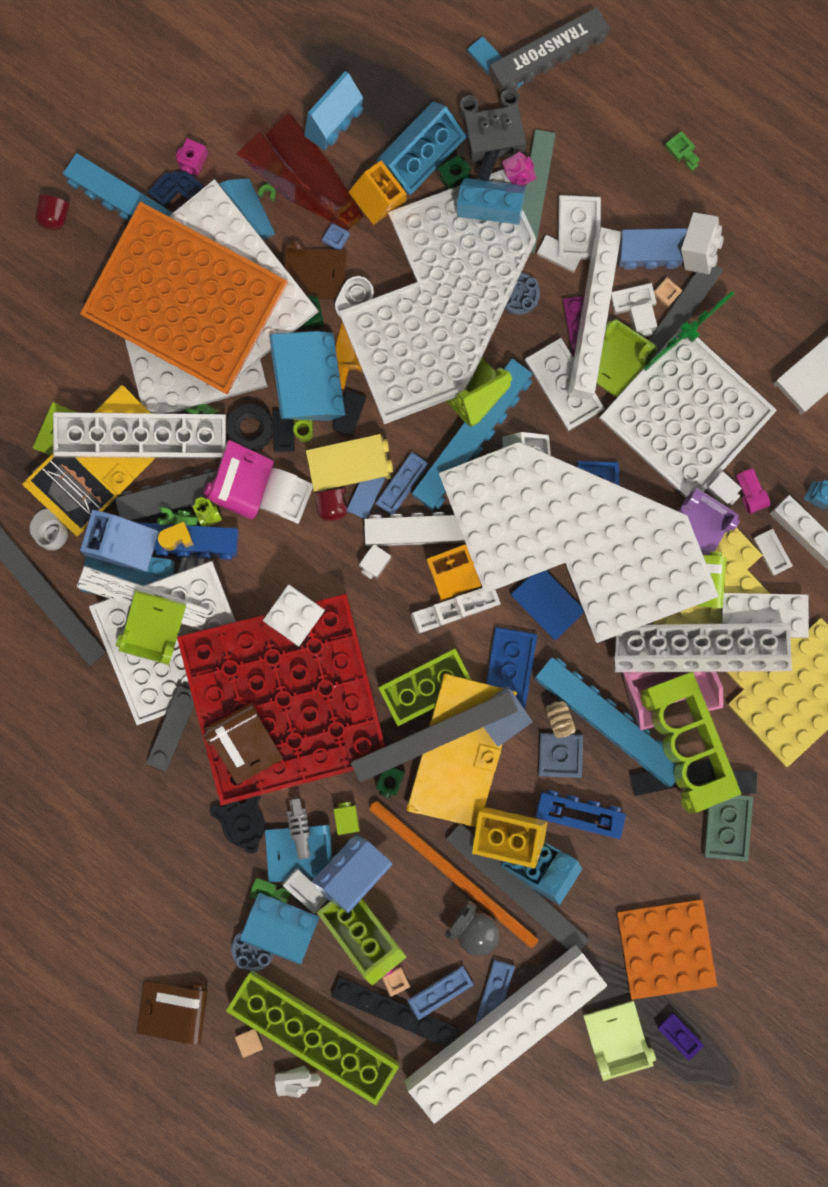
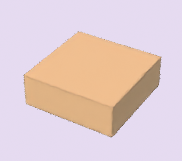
(667, 292)
(396, 981)
(249, 1042)

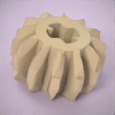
(560, 719)

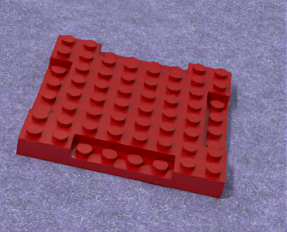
(307, 696)

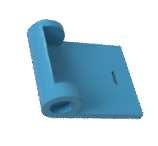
(280, 842)

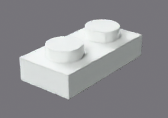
(627, 298)

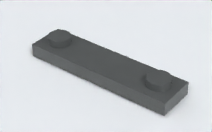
(171, 729)

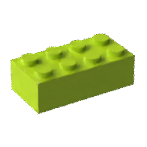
(419, 689)
(363, 939)

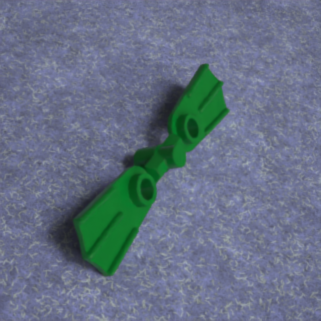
(688, 331)

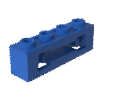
(615, 822)

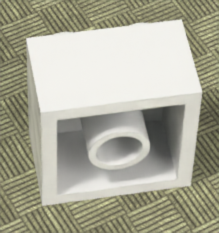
(702, 243)
(293, 615)

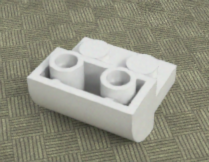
(285, 495)

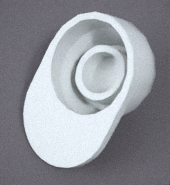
(354, 292)
(48, 530)

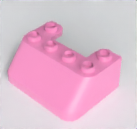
(638, 681)

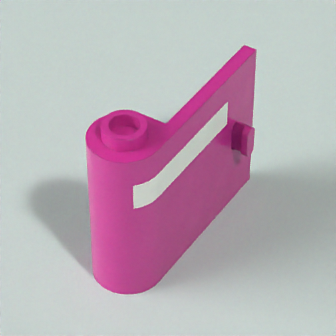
(239, 480)

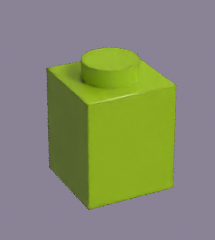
(346, 818)

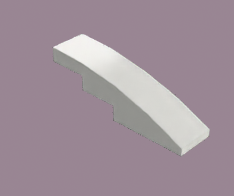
(454, 609)

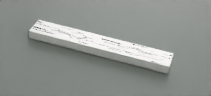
(123, 591)

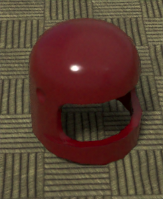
(51, 212)
(331, 504)

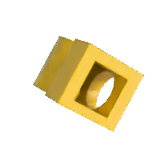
(173, 536)

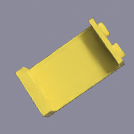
(349, 463)

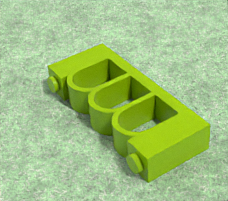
(710, 793)

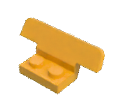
(346, 356)

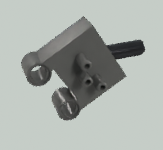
(494, 131)

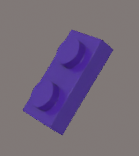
(680, 1036)

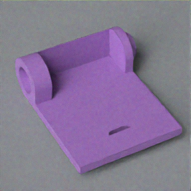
(708, 519)

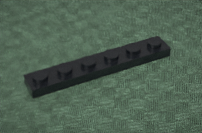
(394, 1012)

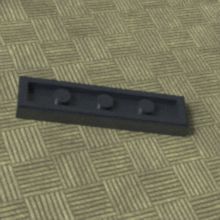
(647, 783)

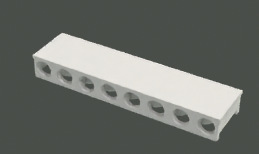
(807, 379)
(139, 435)
(704, 648)

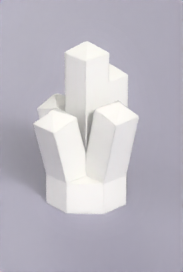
(295, 1082)

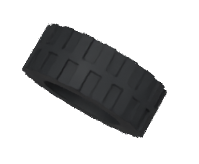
(250, 411)

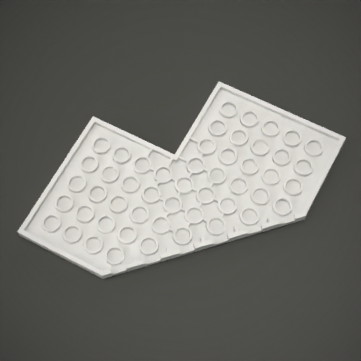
(430, 336)
(620, 548)

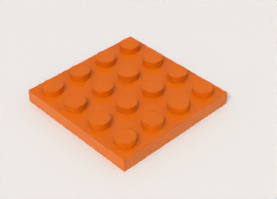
(666, 949)

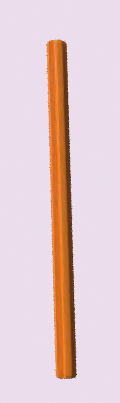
(453, 874)

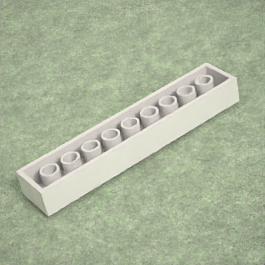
(504, 1034)

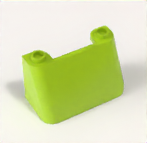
(481, 394)

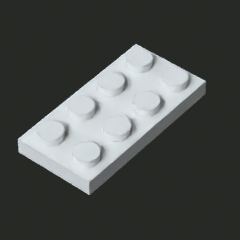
(553, 372)
(767, 608)

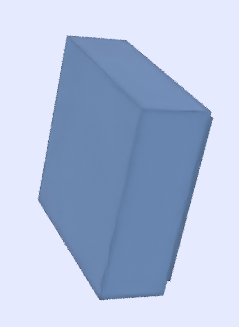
(335, 237)

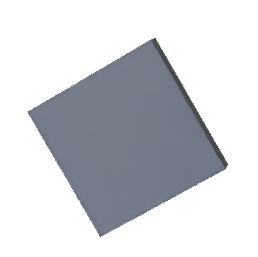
(509, 726)
(560, 756)

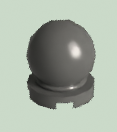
(475, 931)

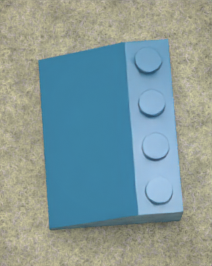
(307, 376)

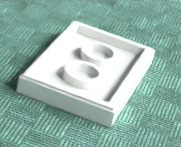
(578, 224)

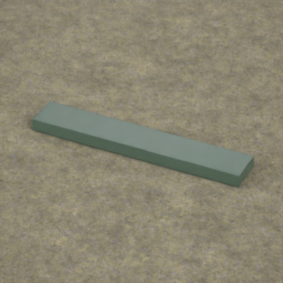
(535, 190)

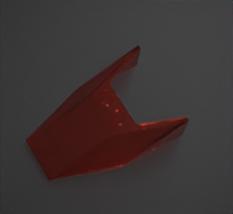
(301, 172)

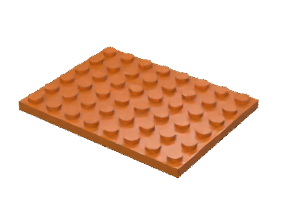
(184, 298)

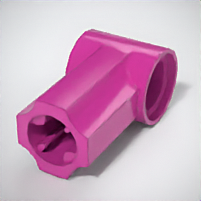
(753, 495)

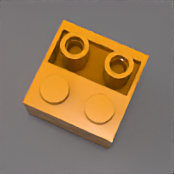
(377, 193)
(453, 572)

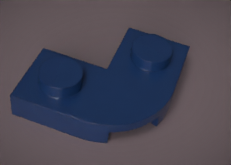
(173, 183)

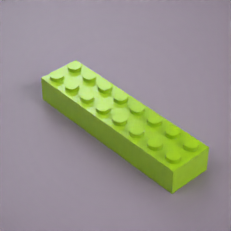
(313, 1037)

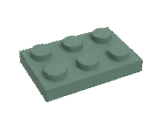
(729, 829)

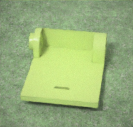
(619, 1042)

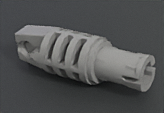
(299, 828)

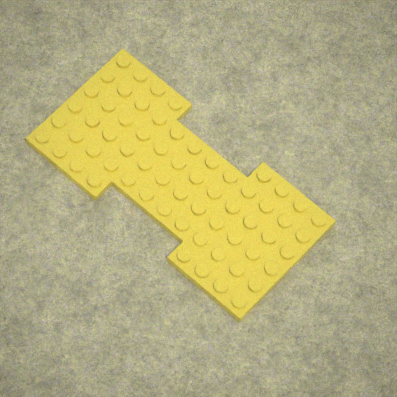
(778, 706)

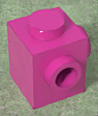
(191, 157)
(519, 169)

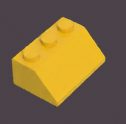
(509, 837)

